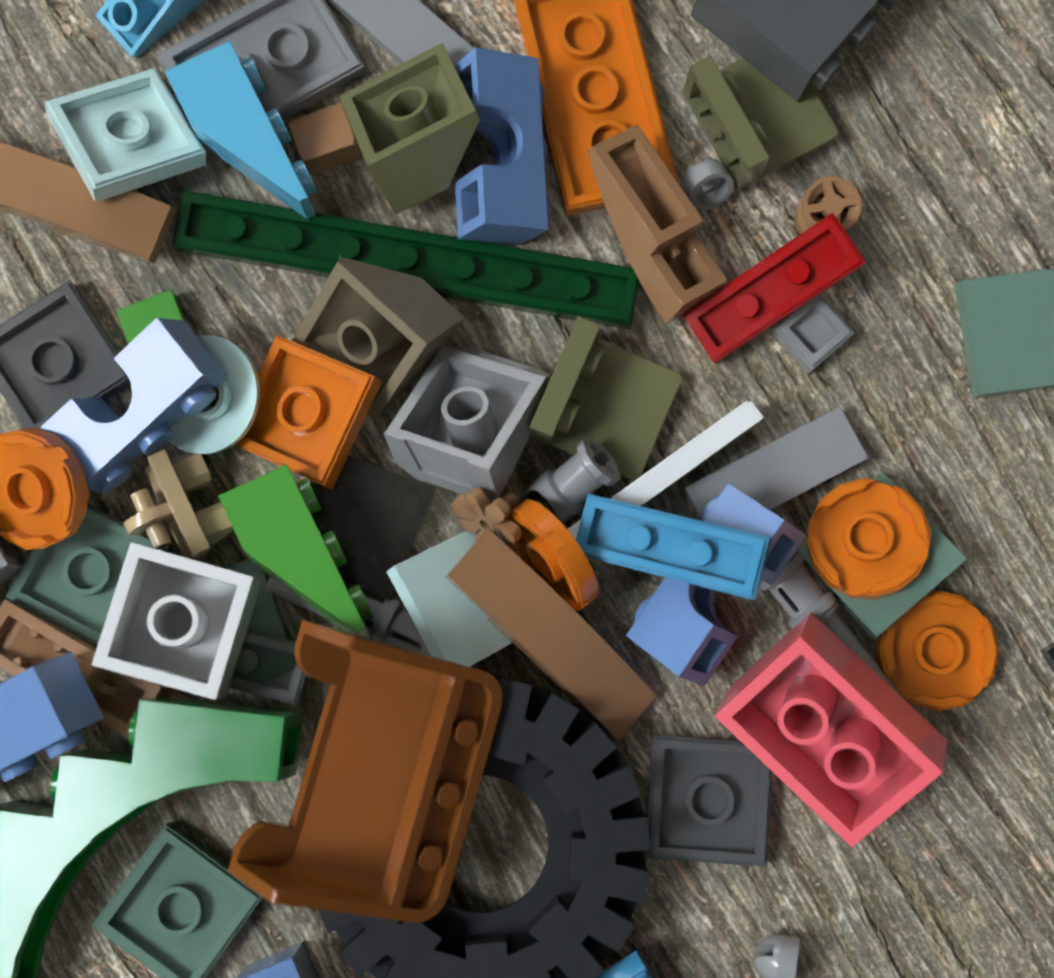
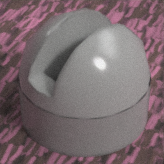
(713, 194)
(777, 957)

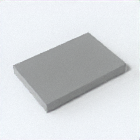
(292, 44)

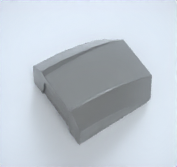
(467, 420)

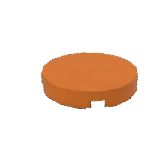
(40, 489)
(868, 539)
(555, 554)
(939, 652)

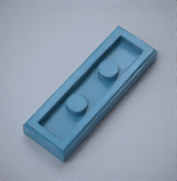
(673, 546)

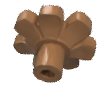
(480, 514)

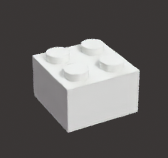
(177, 622)

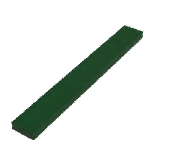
(451, 266)

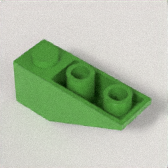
(284, 542)

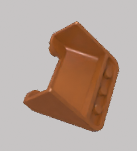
(381, 785)

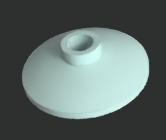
(237, 406)

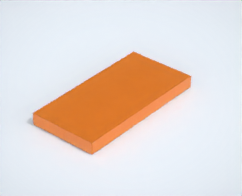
(592, 86)

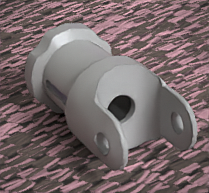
(577, 477)

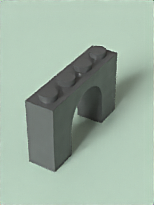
(791, 39)

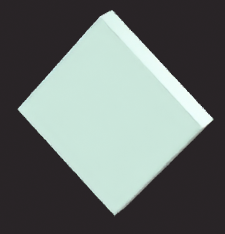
(125, 134)
(442, 614)

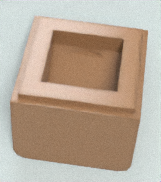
(324, 138)

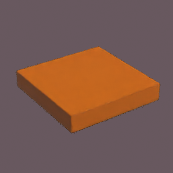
(308, 411)

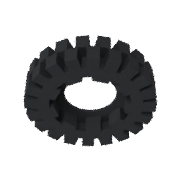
(590, 871)

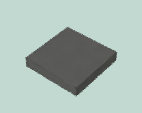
(55, 355)
(707, 801)

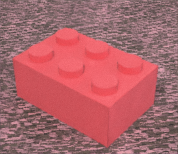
(833, 730)

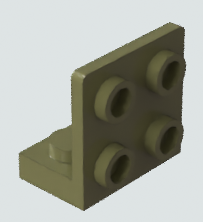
(753, 120)
(605, 397)

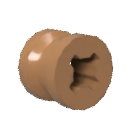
(829, 196)

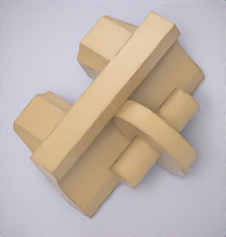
(170, 483)

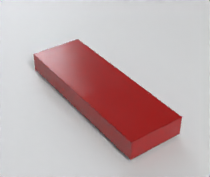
(774, 288)

